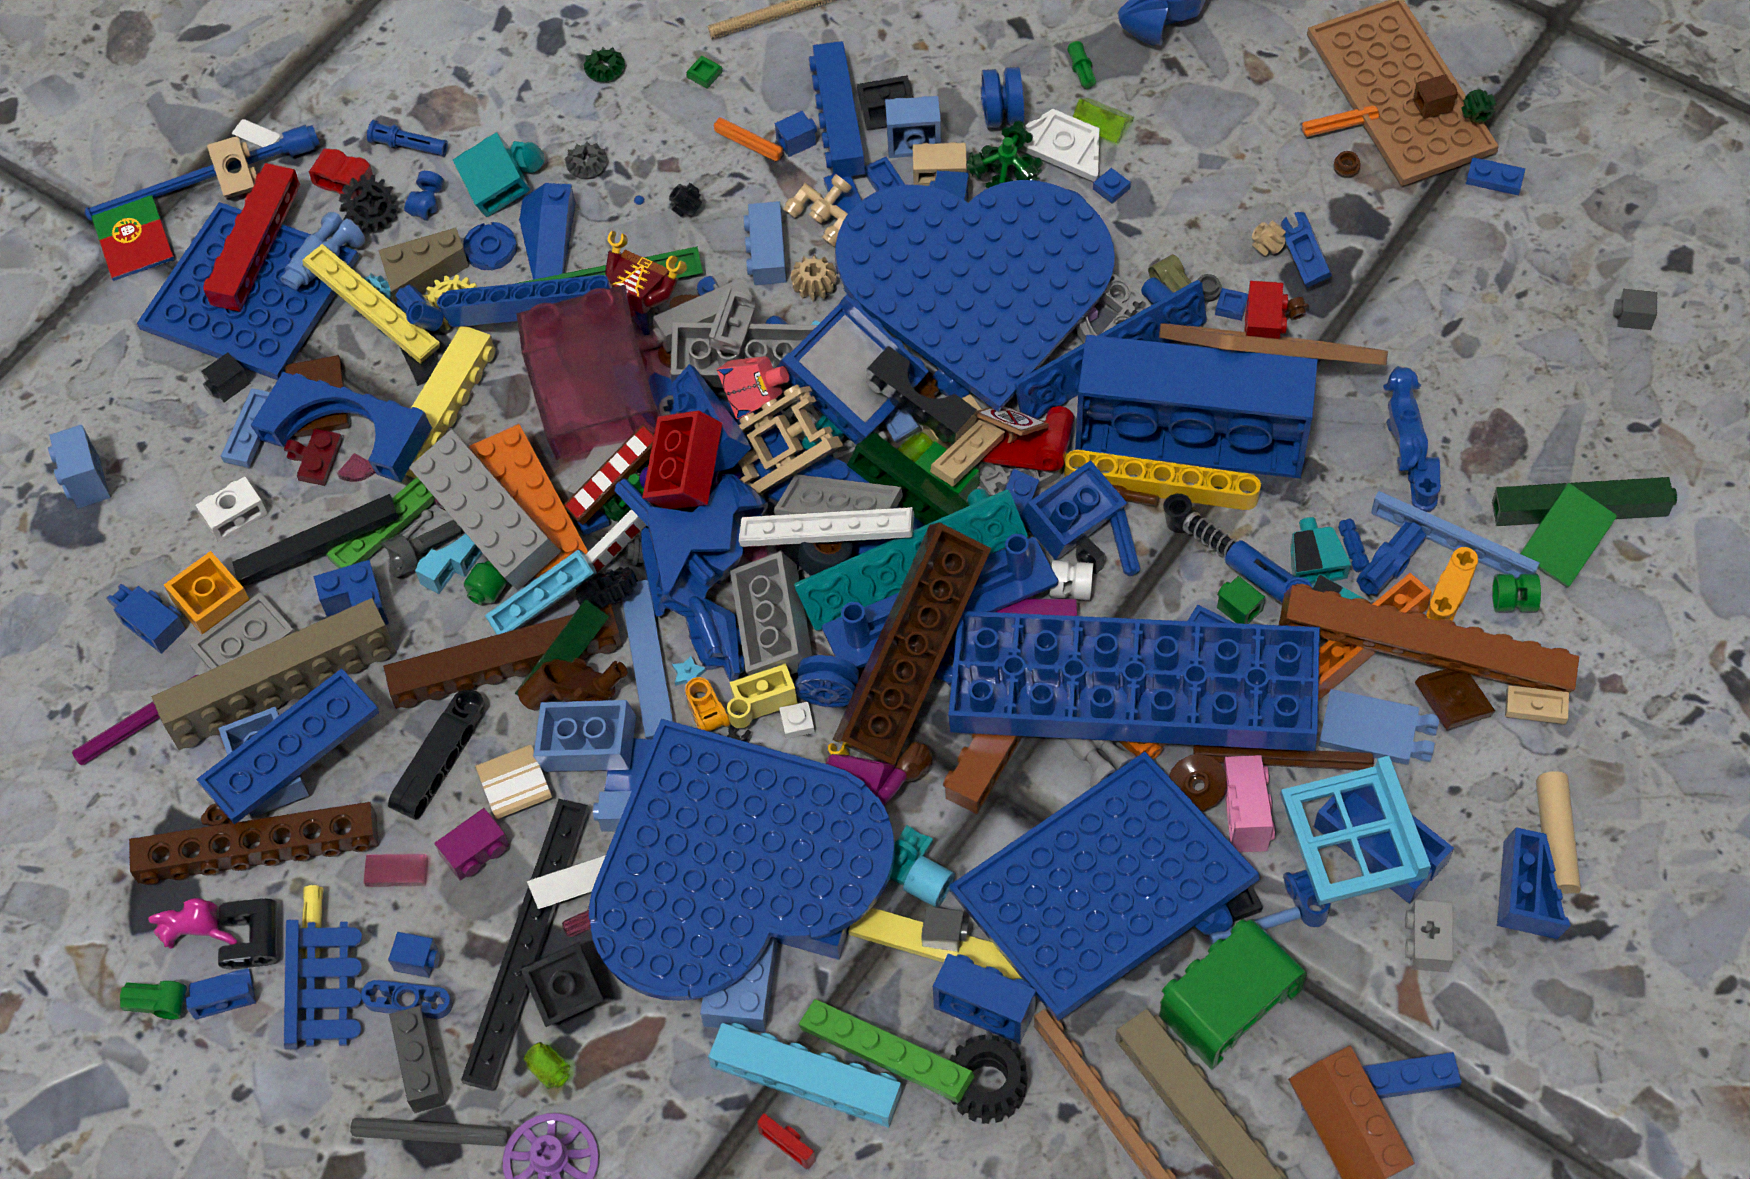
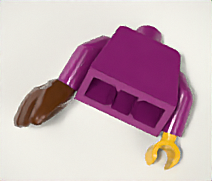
(880, 776)

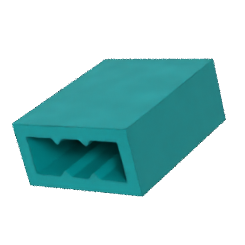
(491, 174)

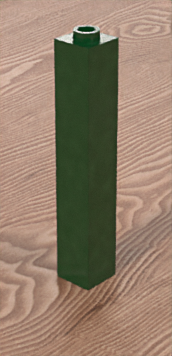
(1623, 497)

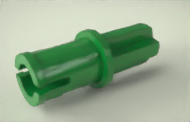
(1081, 64)

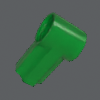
(162, 1000)

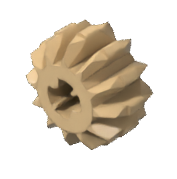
(813, 277)

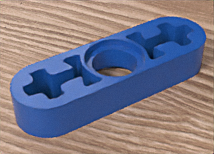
(386, 987)

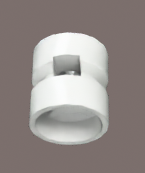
(1072, 580)

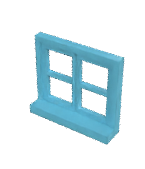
(1396, 820)

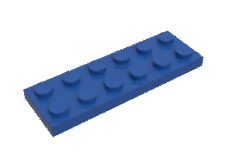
(287, 746)

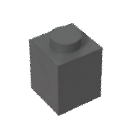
(1636, 309)
(943, 929)

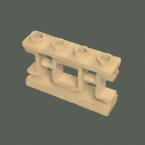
(786, 462)

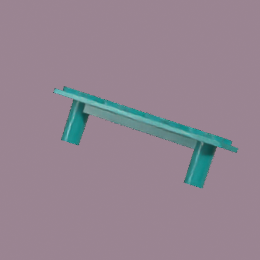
(884, 568)

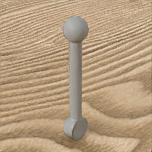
(425, 515)

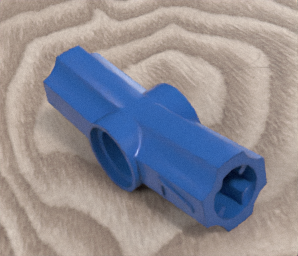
(1391, 558)

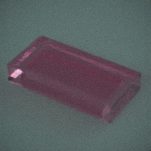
(395, 870)

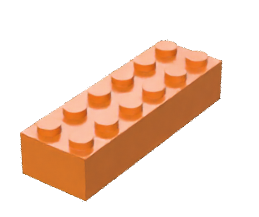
(521, 473)

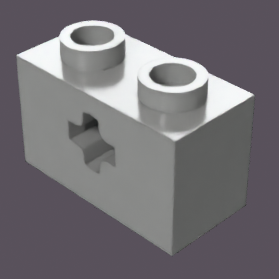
(1437, 920)

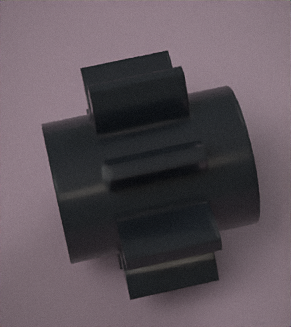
(685, 199)

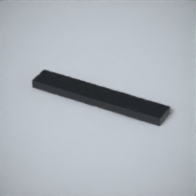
(315, 540)

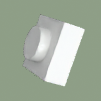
(796, 720)

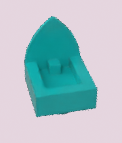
(528, 156)

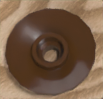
(1200, 769)

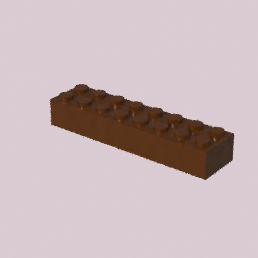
(912, 643)

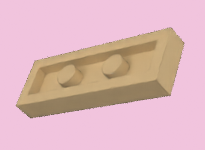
(967, 452)

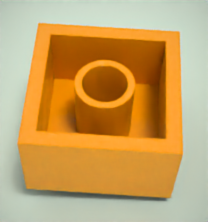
(206, 592)

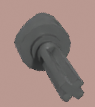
(404, 553)

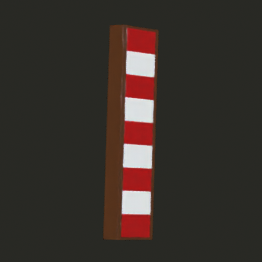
(602, 483)

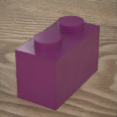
(472, 844)

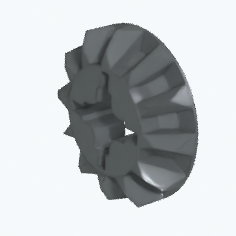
(595, 165)

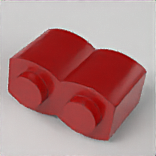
(335, 170)

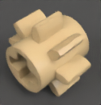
(1268, 238)

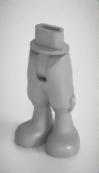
(1086, 750)

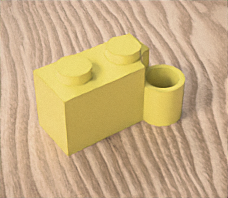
(760, 695)

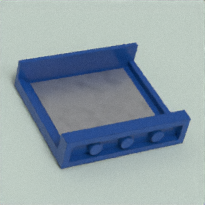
(836, 364)

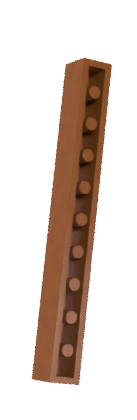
(1429, 640)

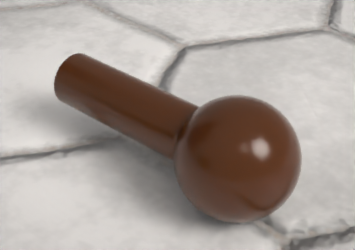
(1137, 497)

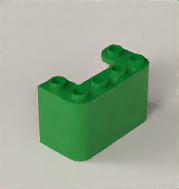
(1229, 991)

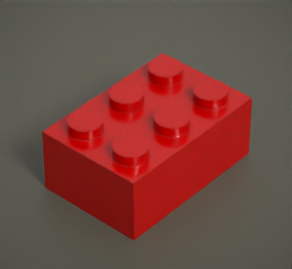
(682, 460)

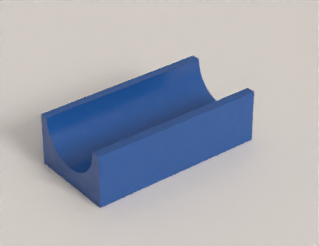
(1195, 405)

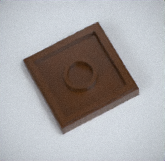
(1454, 697)

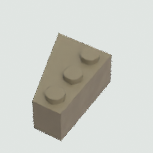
(423, 261)

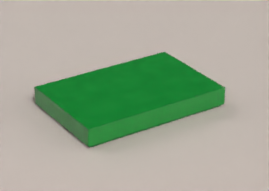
(1568, 534)

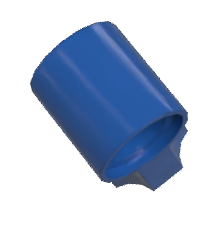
(419, 309)

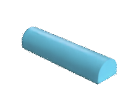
(541, 593)

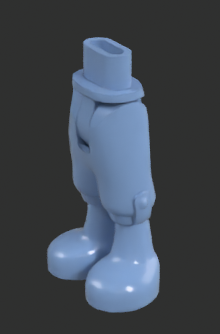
(333, 226)

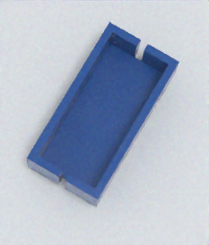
(1379, 848)

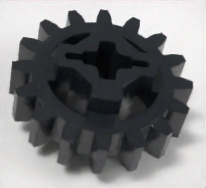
(375, 194)

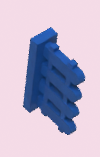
(319, 968)

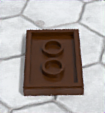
(328, 370)

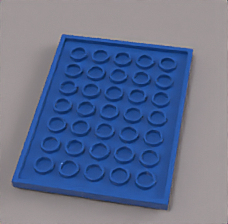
(1103, 884)

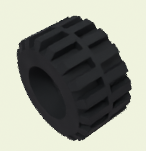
(1005, 1059)

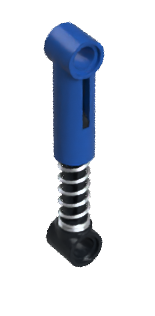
(1237, 555)

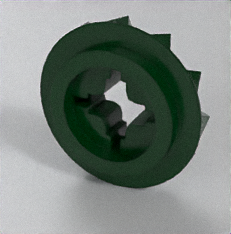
(600, 72)

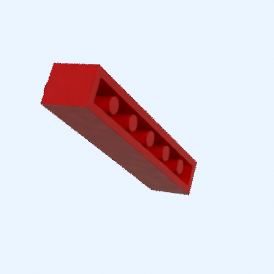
(251, 237)

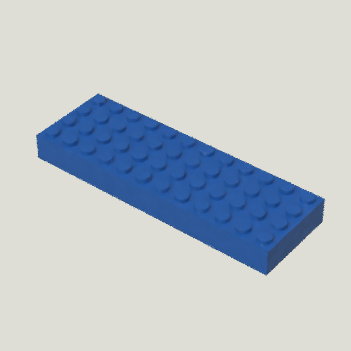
(1136, 680)

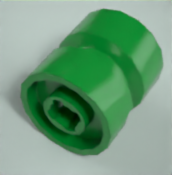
(1506, 592)

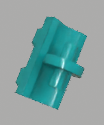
(907, 850)

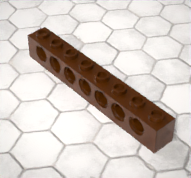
(179, 845)

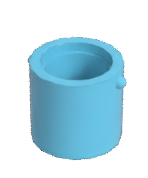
(928, 881)

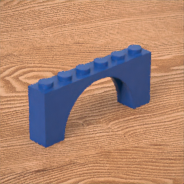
(300, 400)

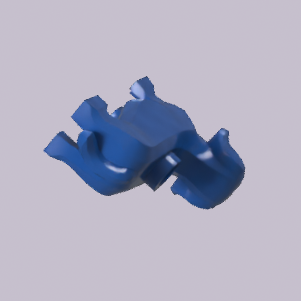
(1406, 419)

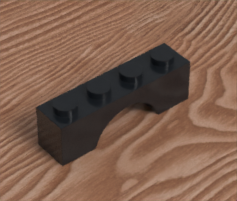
(946, 416)

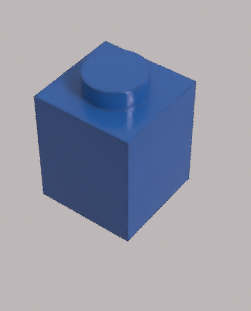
(796, 133)
(414, 954)

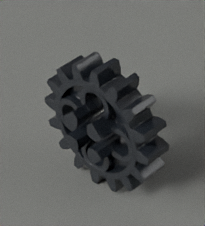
(607, 587)

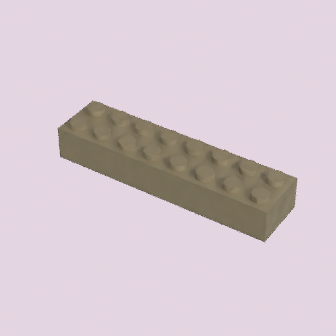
(273, 674)

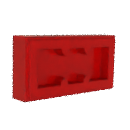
(786, 1140)

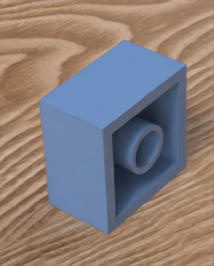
(911, 123)
(78, 466)

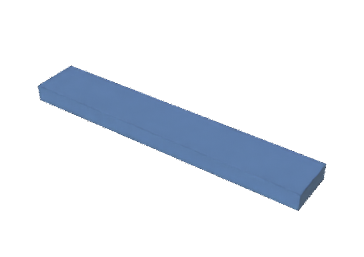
(1453, 536)
(646, 658)

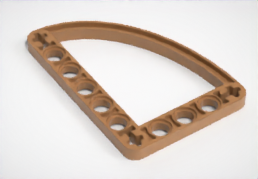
(1284, 346)

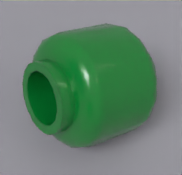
(484, 583)

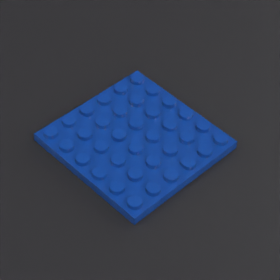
(272, 319)

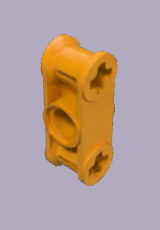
(1453, 585)

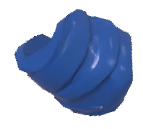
(421, 203)

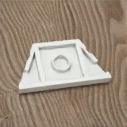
(1065, 143)

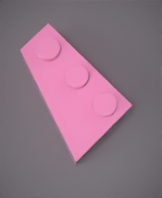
(1248, 803)

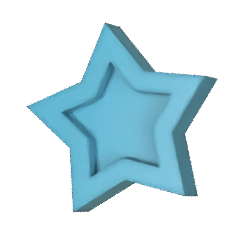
(687, 671)

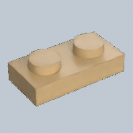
(1537, 704)

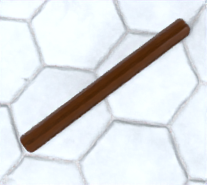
(1293, 758)

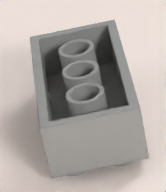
(770, 614)

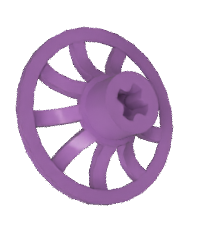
(549, 1154)

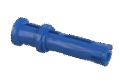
(396, 137)

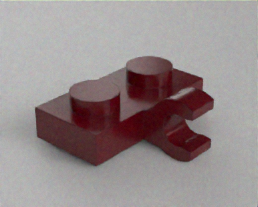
(316, 457)

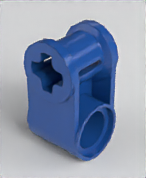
(1425, 485)
(1303, 896)

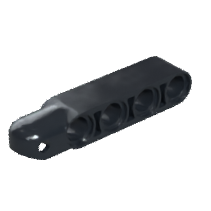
(437, 755)

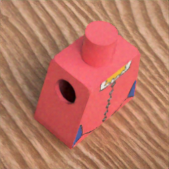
(751, 383)

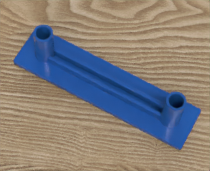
(1060, 378)
(1004, 580)

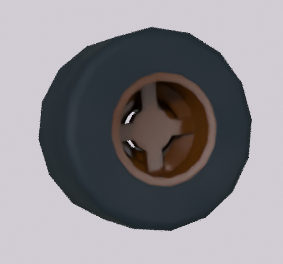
(823, 555)

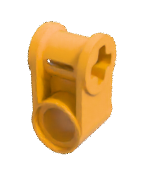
(708, 710)

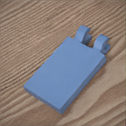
(1376, 727)

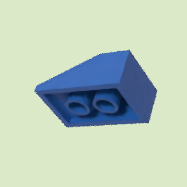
(1072, 509)

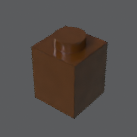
(1435, 96)

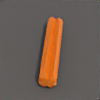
(1338, 121)
(748, 139)

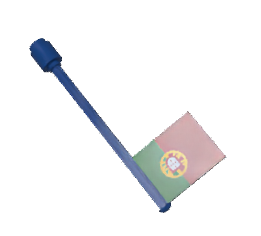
(132, 227)

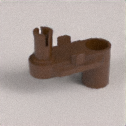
(570, 683)

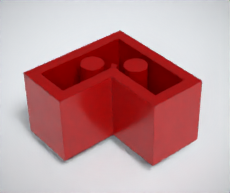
(1266, 310)

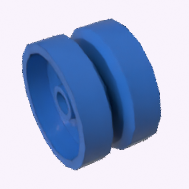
(1002, 97)

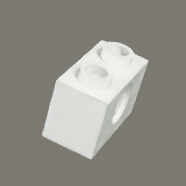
(245, 510)

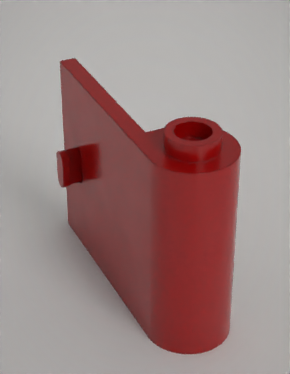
(1039, 449)

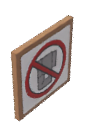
(1012, 421)

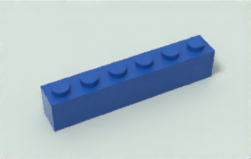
(837, 108)

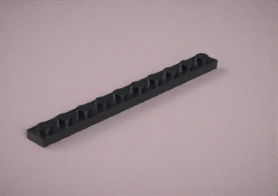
(523, 948)

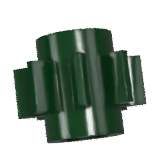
(1478, 106)

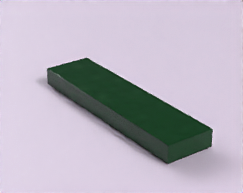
(574, 636)

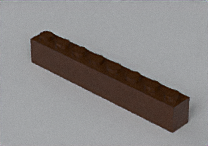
(485, 661)

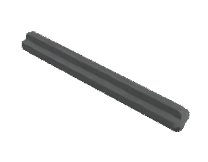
(429, 1132)

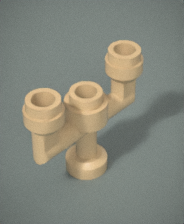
(821, 208)

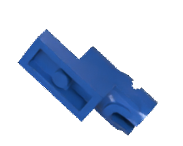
(1306, 250)

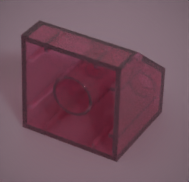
(589, 370)

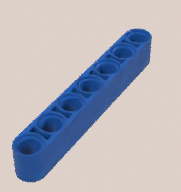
(502, 302)

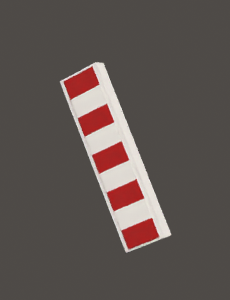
(615, 541)

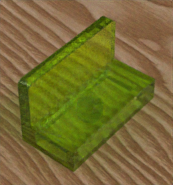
(1108, 119)

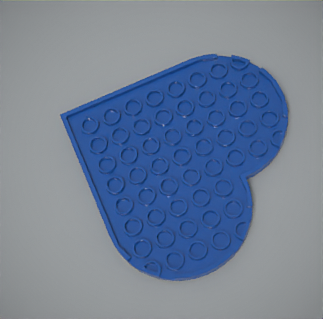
(978, 281)
(727, 853)

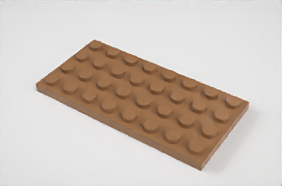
(1377, 62)

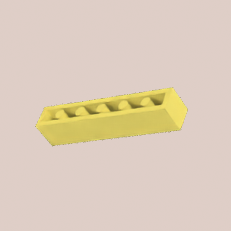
(452, 382)

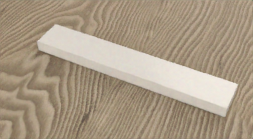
(826, 527)

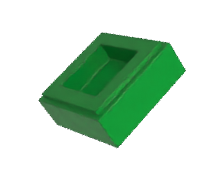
(704, 72)

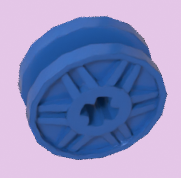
(826, 680)

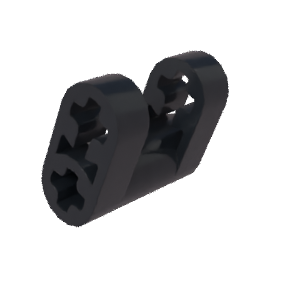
(262, 922)

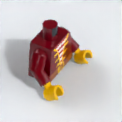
(644, 279)

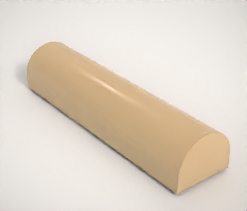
(1558, 826)

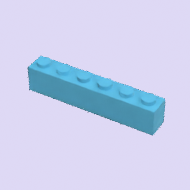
(805, 1074)

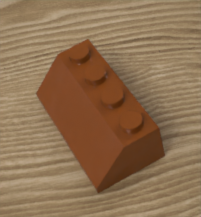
(1350, 1118)

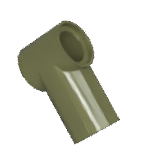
(1170, 273)

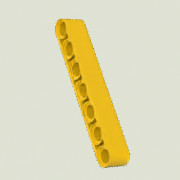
(1176, 476)

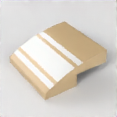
(513, 782)

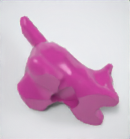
(195, 918)

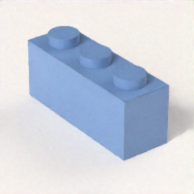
(765, 243)

